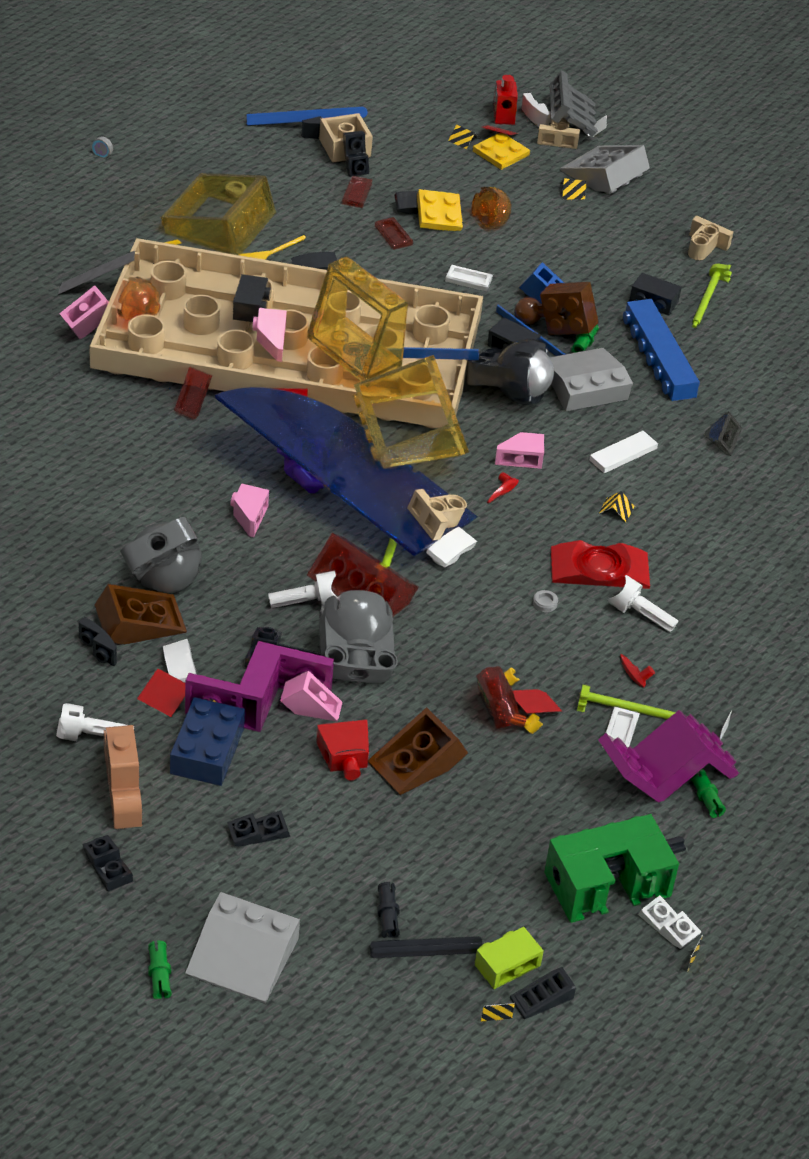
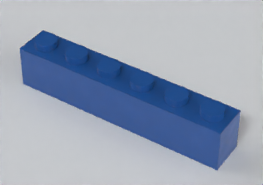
(661, 350)

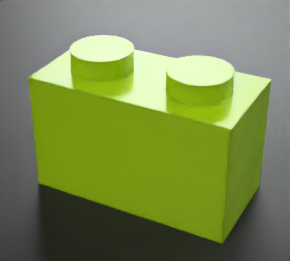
(508, 957)

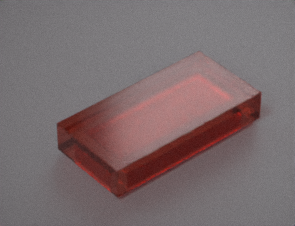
(357, 191)
(393, 233)
(193, 392)

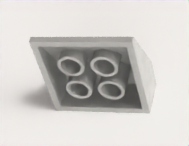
(609, 166)
(589, 379)
(243, 947)

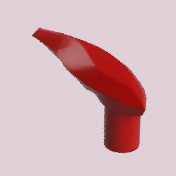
(508, 484)
(633, 671)

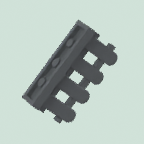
(571, 105)

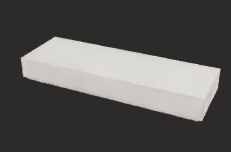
(623, 451)

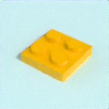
(501, 150)
(439, 210)

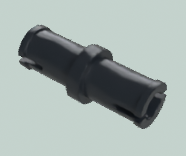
(388, 910)

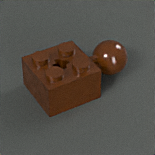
(566, 308)

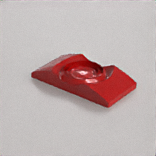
(598, 565)

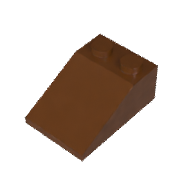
(138, 614)
(418, 753)

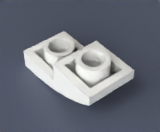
(535, 112)
(450, 547)
(179, 659)
(675, 928)

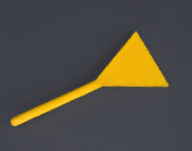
(264, 254)

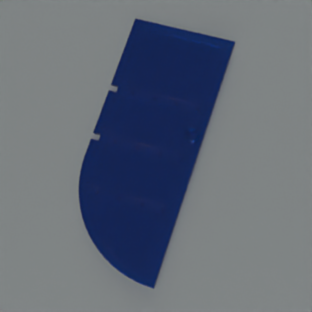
(339, 457)

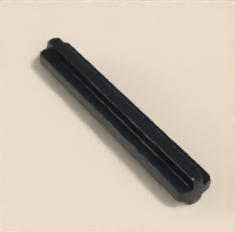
(425, 947)

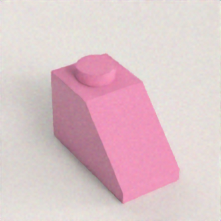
(86, 312)
(271, 330)
(521, 451)
(250, 507)
(310, 698)

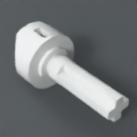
(320, 590)
(631, 597)
(73, 723)

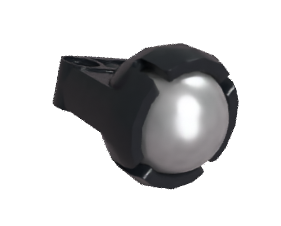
(520, 370)

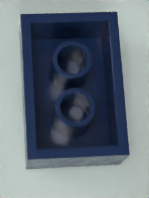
(207, 741)

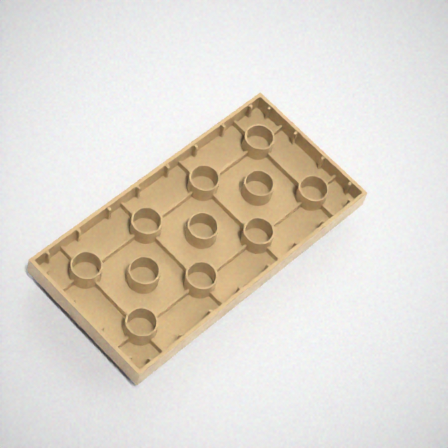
(199, 330)

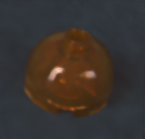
(491, 203)
(138, 299)

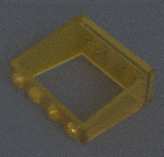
(238, 227)
(346, 341)
(405, 382)

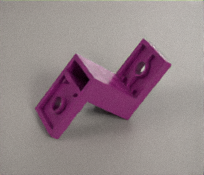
(265, 673)
(669, 756)

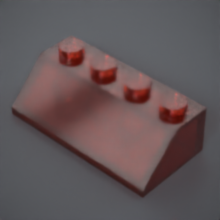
(362, 571)

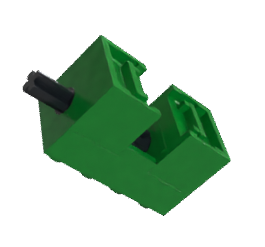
(588, 862)

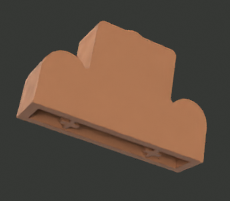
(123, 776)

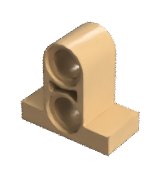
(558, 134)
(707, 237)
(436, 513)

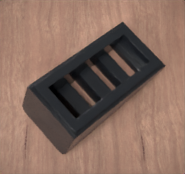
(552, 980)

